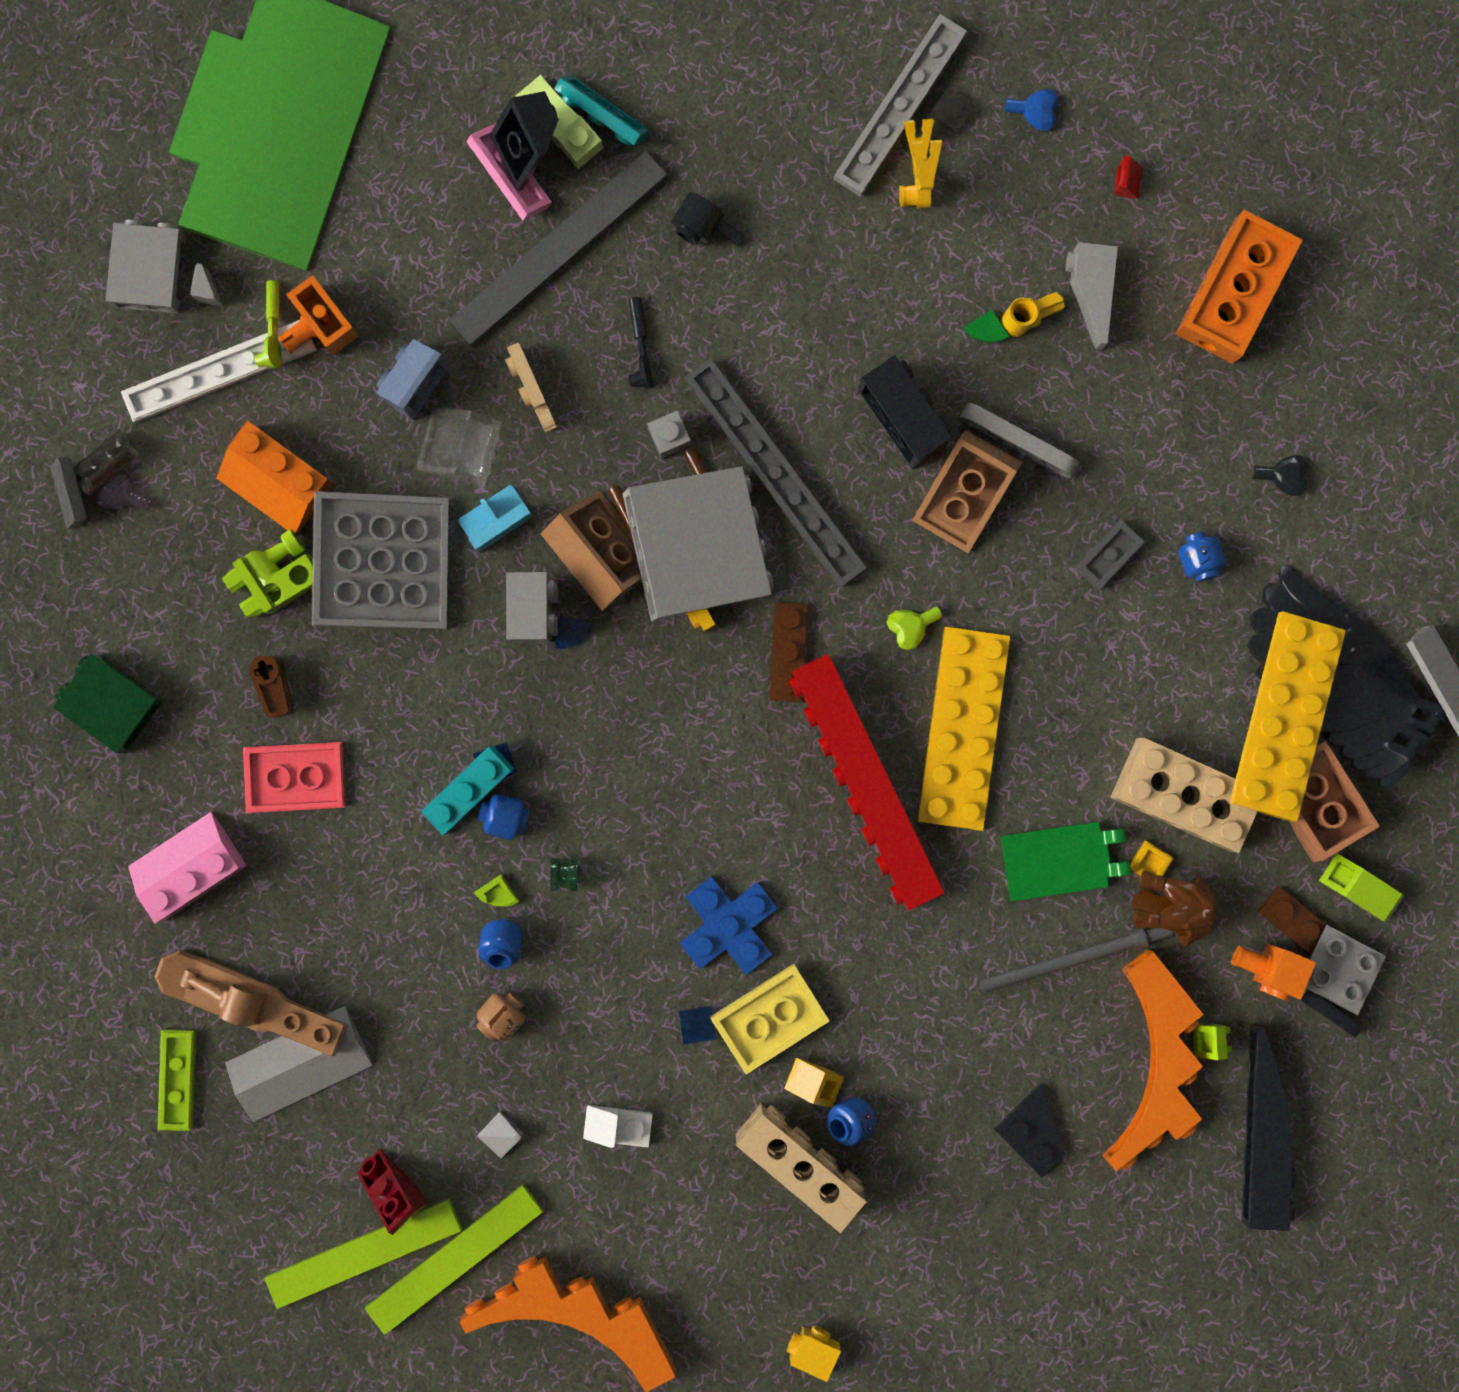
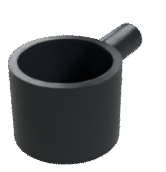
(699, 219)

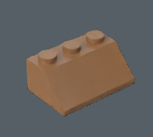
(596, 549)

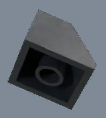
(524, 135)

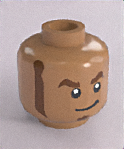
(500, 1016)

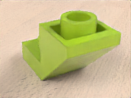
(1361, 887)

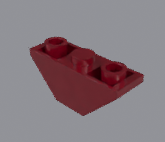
(392, 1192)

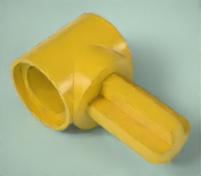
(1032, 312)

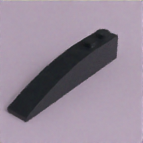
(1268, 1148)

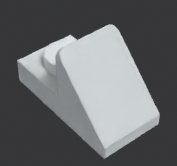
(617, 1126)

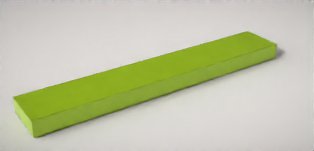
(361, 1254)
(453, 1259)

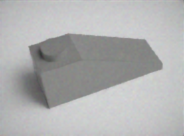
(1093, 284)

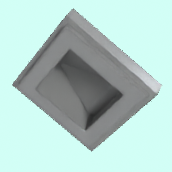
(500, 1135)

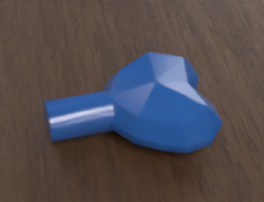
(1037, 109)

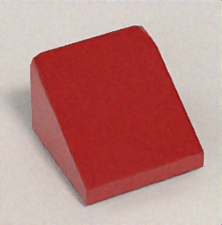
(1128, 178)

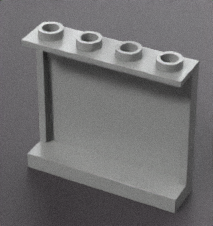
(697, 542)

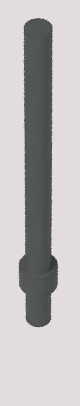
(1137, 939)

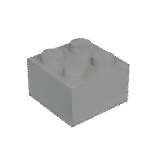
(530, 607)

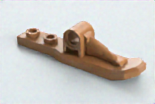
(246, 1001)

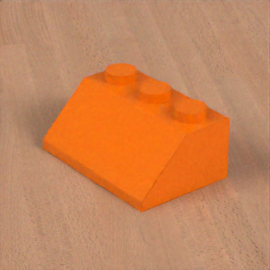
(271, 477)

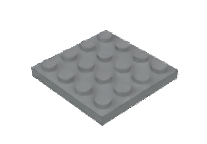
(380, 561)

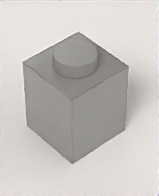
(669, 434)

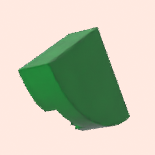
(987, 329)

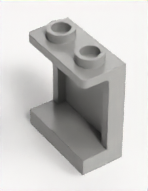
(144, 267)

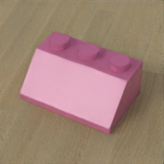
(185, 868)

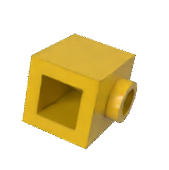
(814, 1352)

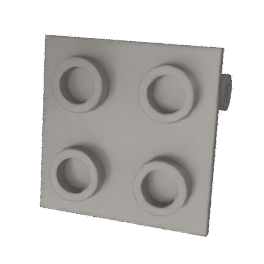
(1343, 970)

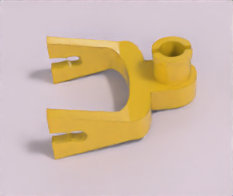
(923, 167)

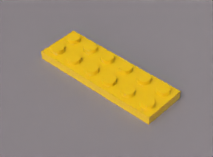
(1287, 717)
(963, 728)

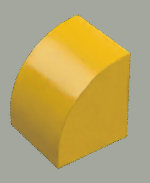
(814, 1083)

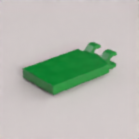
(1060, 860)

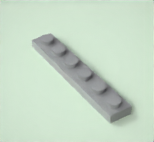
(900, 105)

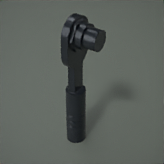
(643, 377)

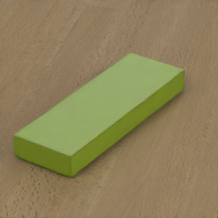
(176, 1080)

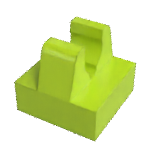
(1211, 1041)

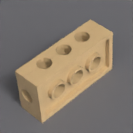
(1167, 805)
(834, 1205)

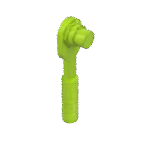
(272, 352)

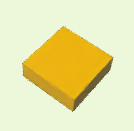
(1150, 859)

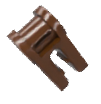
(271, 690)

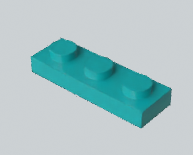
(601, 110)
(467, 790)

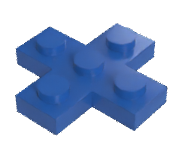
(728, 925)

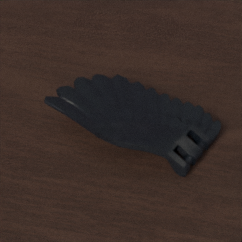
(1369, 690)

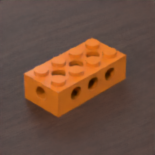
(1274, 252)

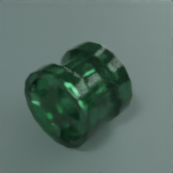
(564, 874)

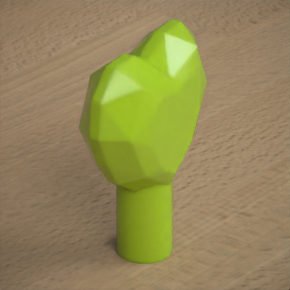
(911, 626)

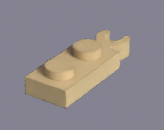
(530, 392)

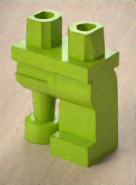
(266, 582)

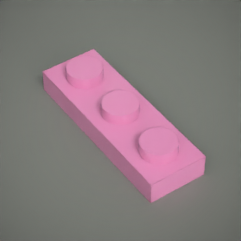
(525, 202)

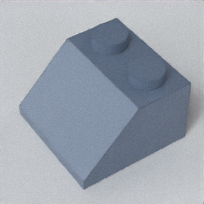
(412, 378)

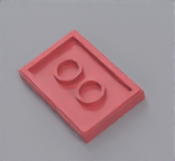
(294, 777)

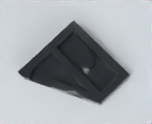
(1033, 1132)

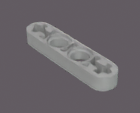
(1019, 440)

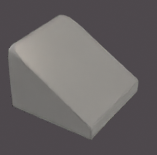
(203, 287)

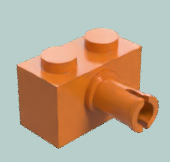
(318, 319)
(1277, 970)

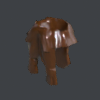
(1185, 909)

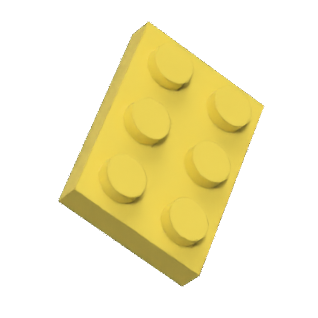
(769, 1019)

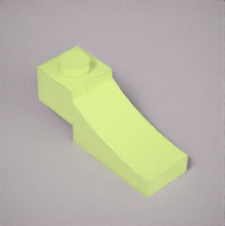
(572, 131)

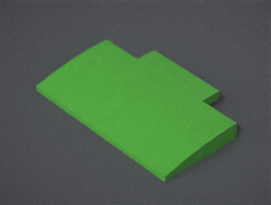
(276, 125)

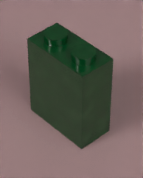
(107, 703)

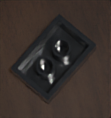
(905, 411)

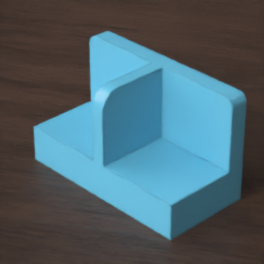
(494, 518)

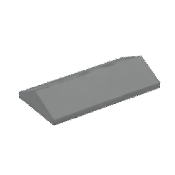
(1438, 670)
(289, 1071)

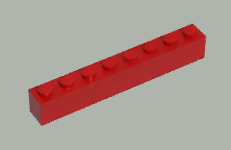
(866, 781)

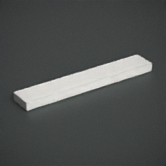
(203, 377)

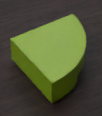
(497, 893)

